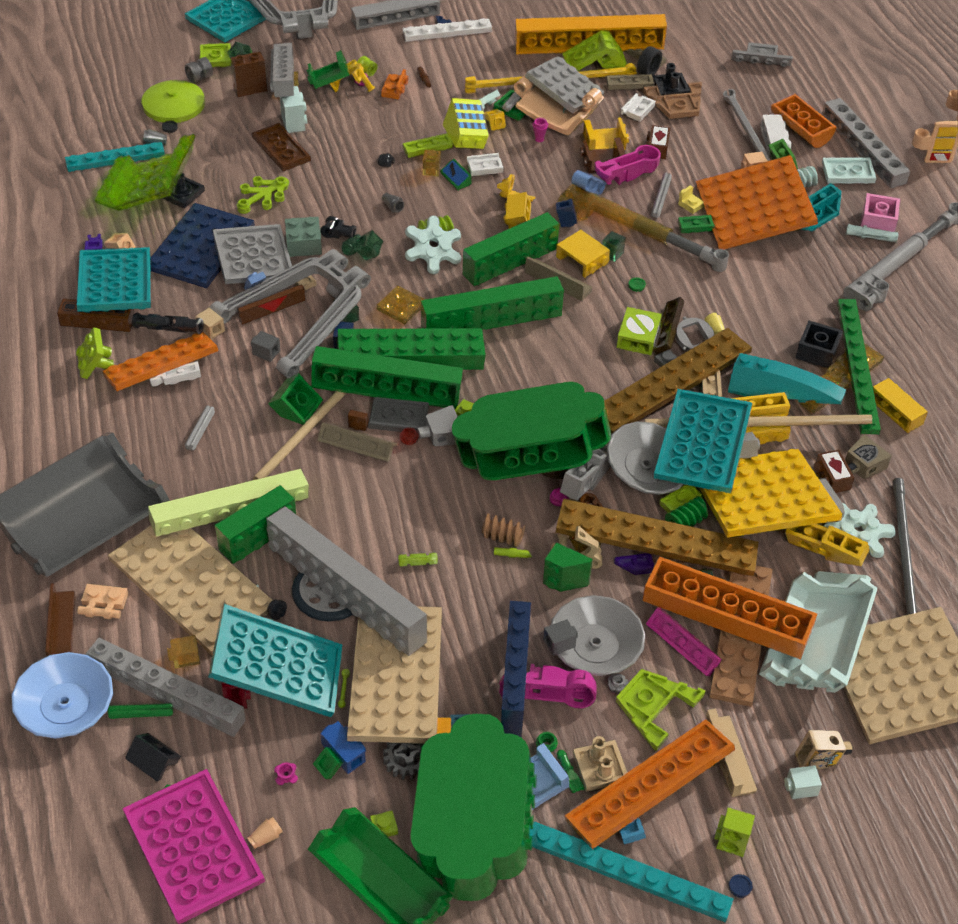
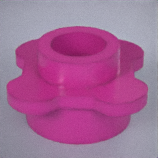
(286, 768)

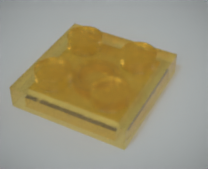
(400, 304)

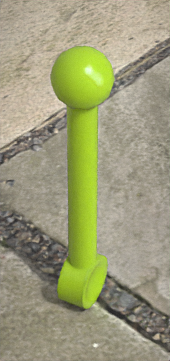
(345, 674)

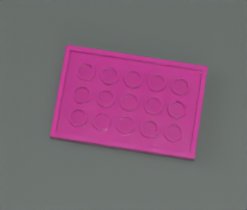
(193, 846)

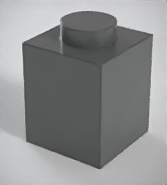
(265, 346)
(560, 637)

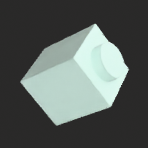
(803, 782)

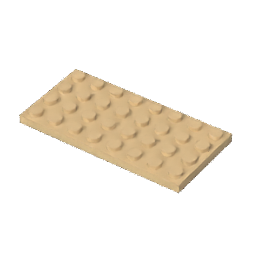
(188, 580)
(394, 692)

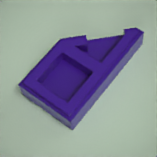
(636, 564)

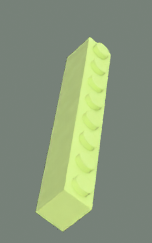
(221, 503)

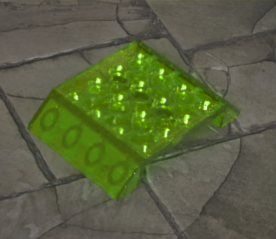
(143, 182)

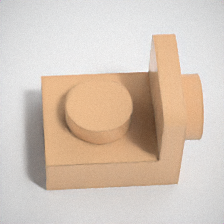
(119, 241)

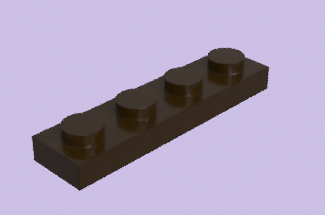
(668, 325)

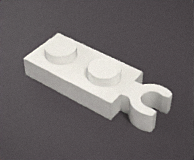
(186, 372)

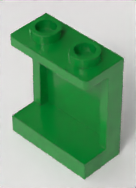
(329, 72)

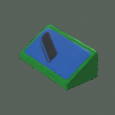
(456, 174)

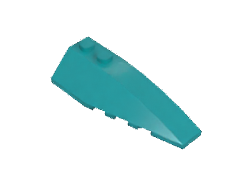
(764, 376)

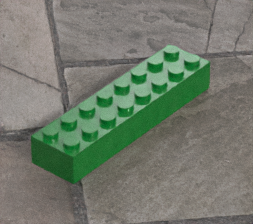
(495, 306)
(439, 346)
(385, 377)

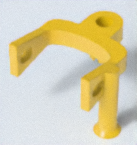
(357, 71)

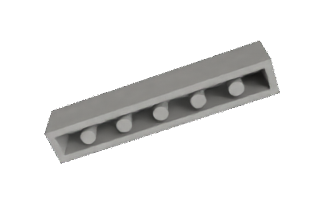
(392, 12)

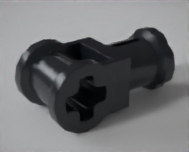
(337, 228)

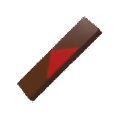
(271, 304)

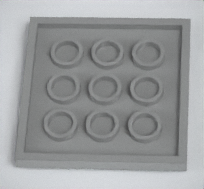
(562, 83)
(250, 251)

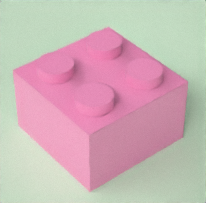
(880, 212)

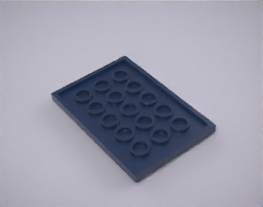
(190, 248)

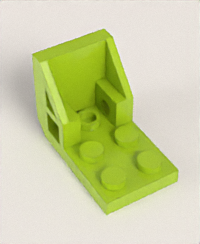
(594, 49)

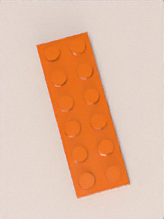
(159, 361)

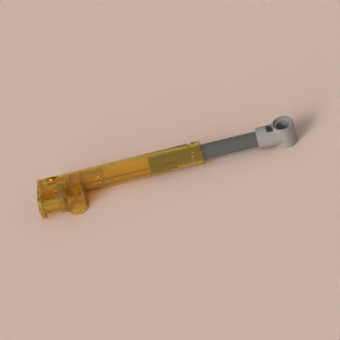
(588, 202)

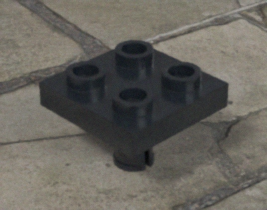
(185, 192)

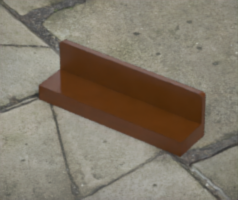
(60, 621)

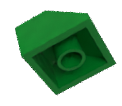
(295, 400)
(566, 569)

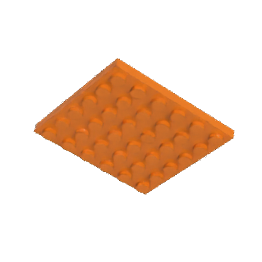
(756, 202)

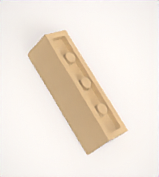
(733, 765)

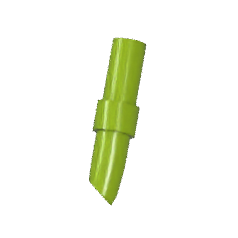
(512, 552)

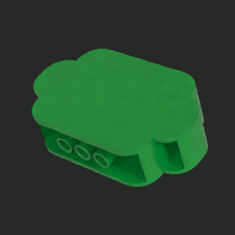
(531, 431)
(474, 806)

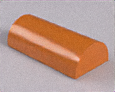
(804, 120)

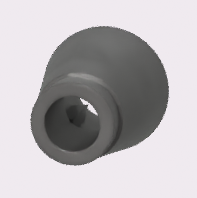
(152, 136)
(393, 202)

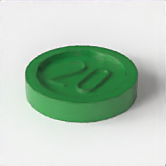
(637, 284)

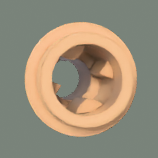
(265, 833)

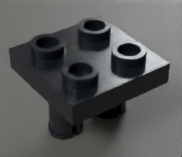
(671, 81)

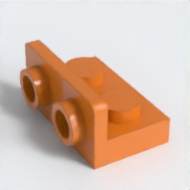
(395, 85)

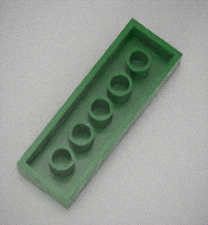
(510, 249)

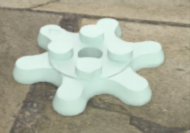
(430, 254)
(872, 527)

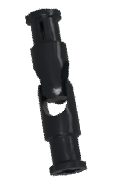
(166, 323)

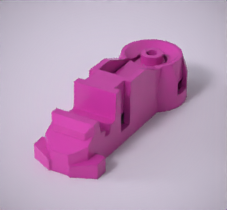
(630, 165)
(559, 685)

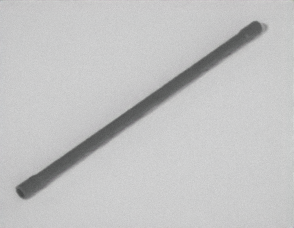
(909, 589)

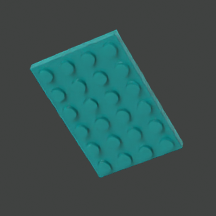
(114, 279)
(703, 441)
(276, 661)

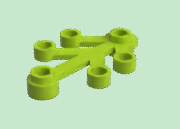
(280, 184)

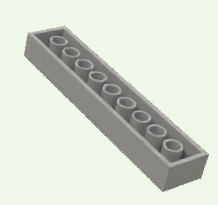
(347, 581)

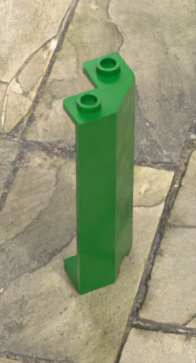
(379, 871)

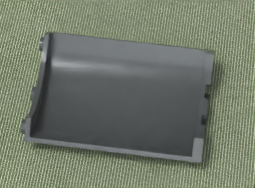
(76, 505)

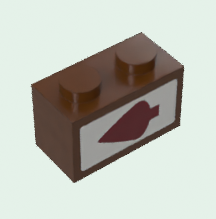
(659, 138)
(835, 470)

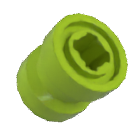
(369, 66)

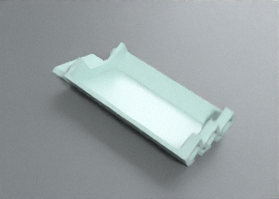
(842, 614)

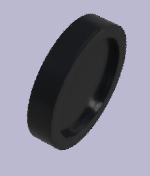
(169, 126)

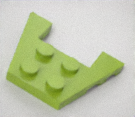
(647, 696)

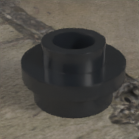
(277, 609)

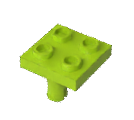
(91, 354)

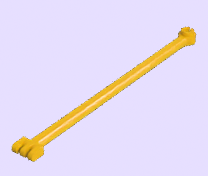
(471, 83)

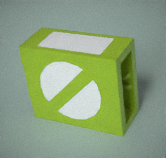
(639, 331)

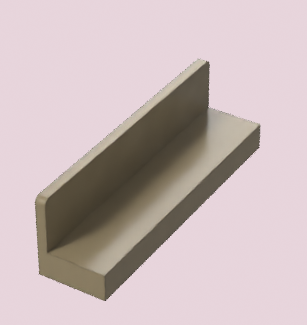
(570, 285)
(356, 441)

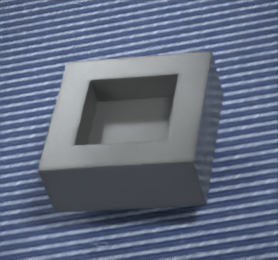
(664, 358)

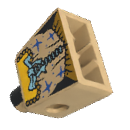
(822, 749)

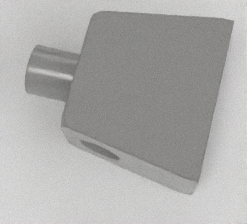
(439, 427)

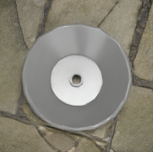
(634, 456)
(608, 624)

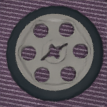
(321, 610)

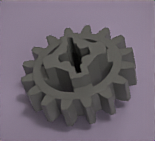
(396, 758)

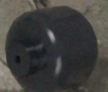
(386, 160)

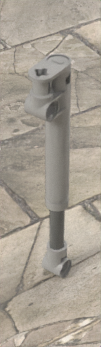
(871, 286)

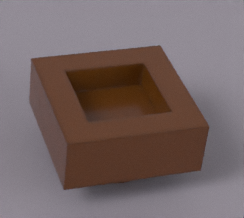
(358, 420)

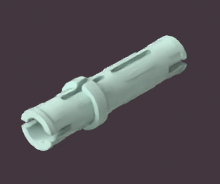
(865, 232)

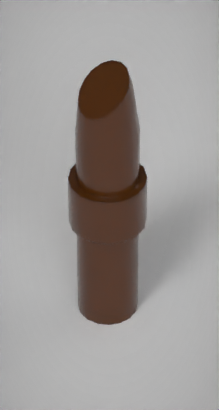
(424, 77)

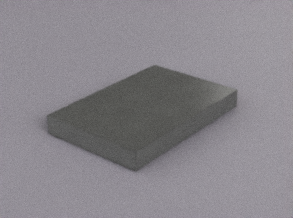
(397, 414)

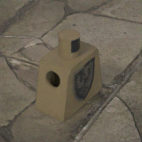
(867, 458)

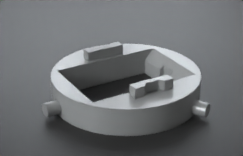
(682, 339)

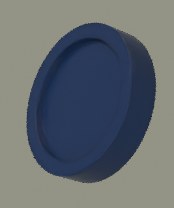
(740, 886)

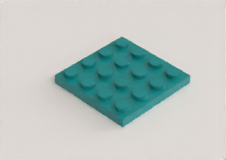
(225, 17)

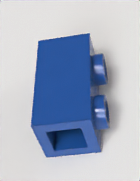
(350, 752)

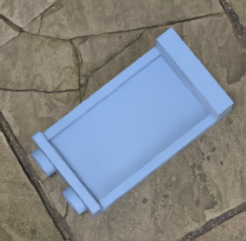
(550, 776)

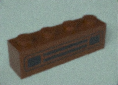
(104, 320)

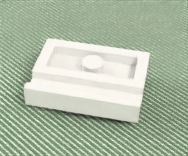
(638, 107)
(484, 164)

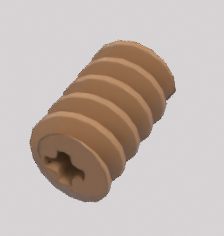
(503, 531)

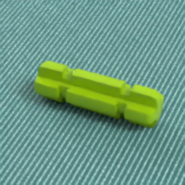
(418, 559)

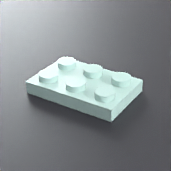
(848, 170)

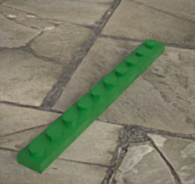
(858, 365)

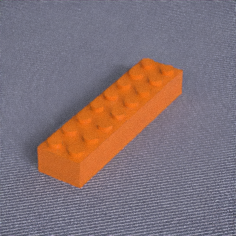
(730, 607)

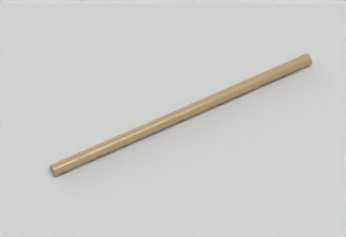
(794, 420)
(299, 435)

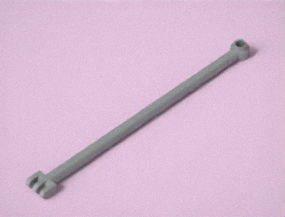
(744, 121)

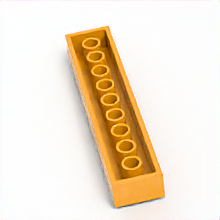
(563, 33)

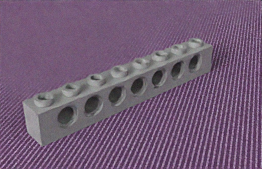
(282, 70)
(866, 143)
(169, 687)

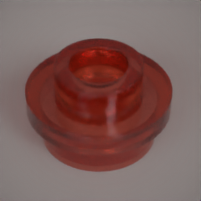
(409, 436)

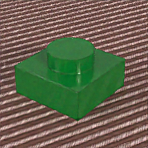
(327, 763)

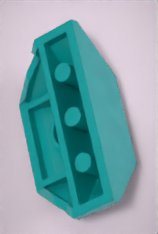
(826, 205)

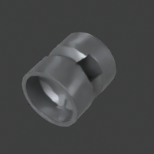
(197, 70)

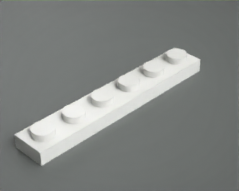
(447, 30)

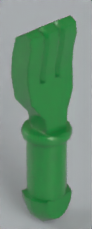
(574, 781)

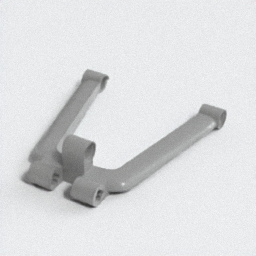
(298, 21)
(341, 285)

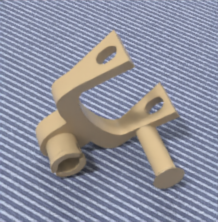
(592, 551)

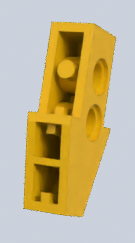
(829, 542)

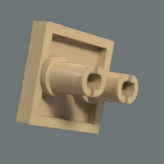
(599, 763)

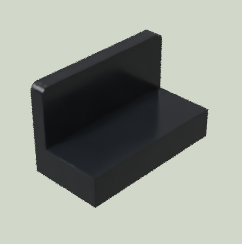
(151, 755)

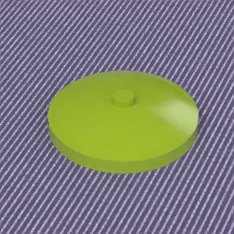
(173, 101)

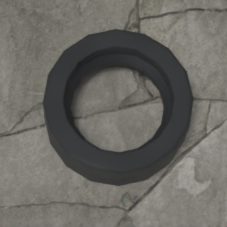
(649, 61)

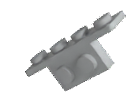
(762, 54)

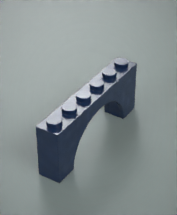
(515, 667)

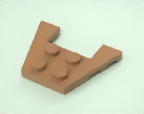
(677, 105)

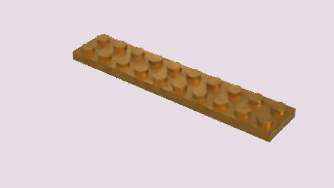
(681, 373)
(659, 537)

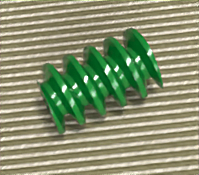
(689, 513)

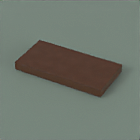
(281, 147)

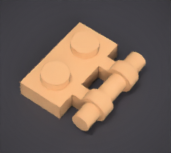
(103, 596)

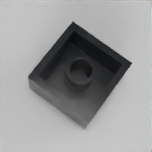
(819, 344)

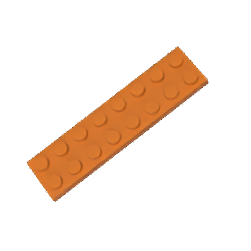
(649, 783)

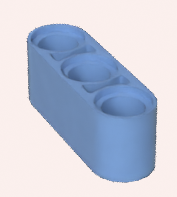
(588, 182)

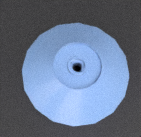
(61, 679)

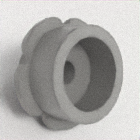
(617, 687)

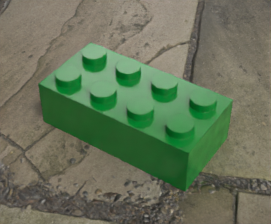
(247, 527)

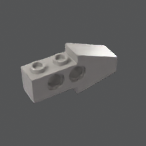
(581, 479)

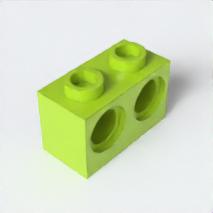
(734, 831)

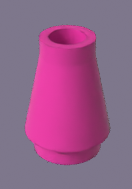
(540, 127)

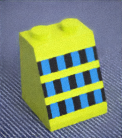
(466, 123)

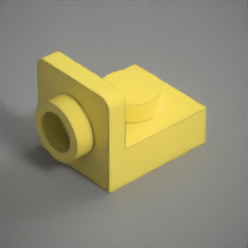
(690, 201)

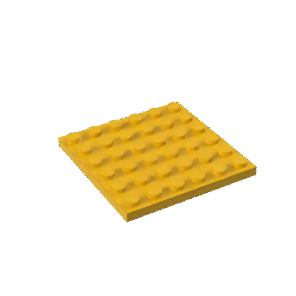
(772, 495)

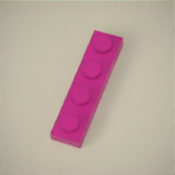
(683, 641)

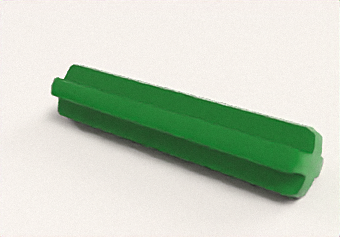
(140, 710)

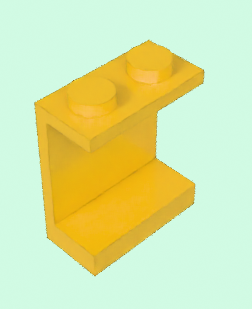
(604, 137)
(585, 251)

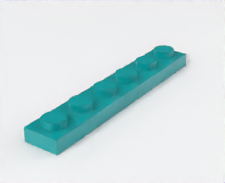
(107, 157)

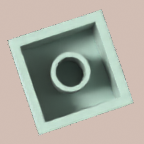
(293, 111)

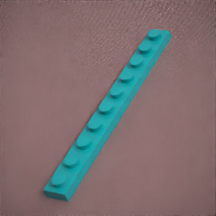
(631, 872)

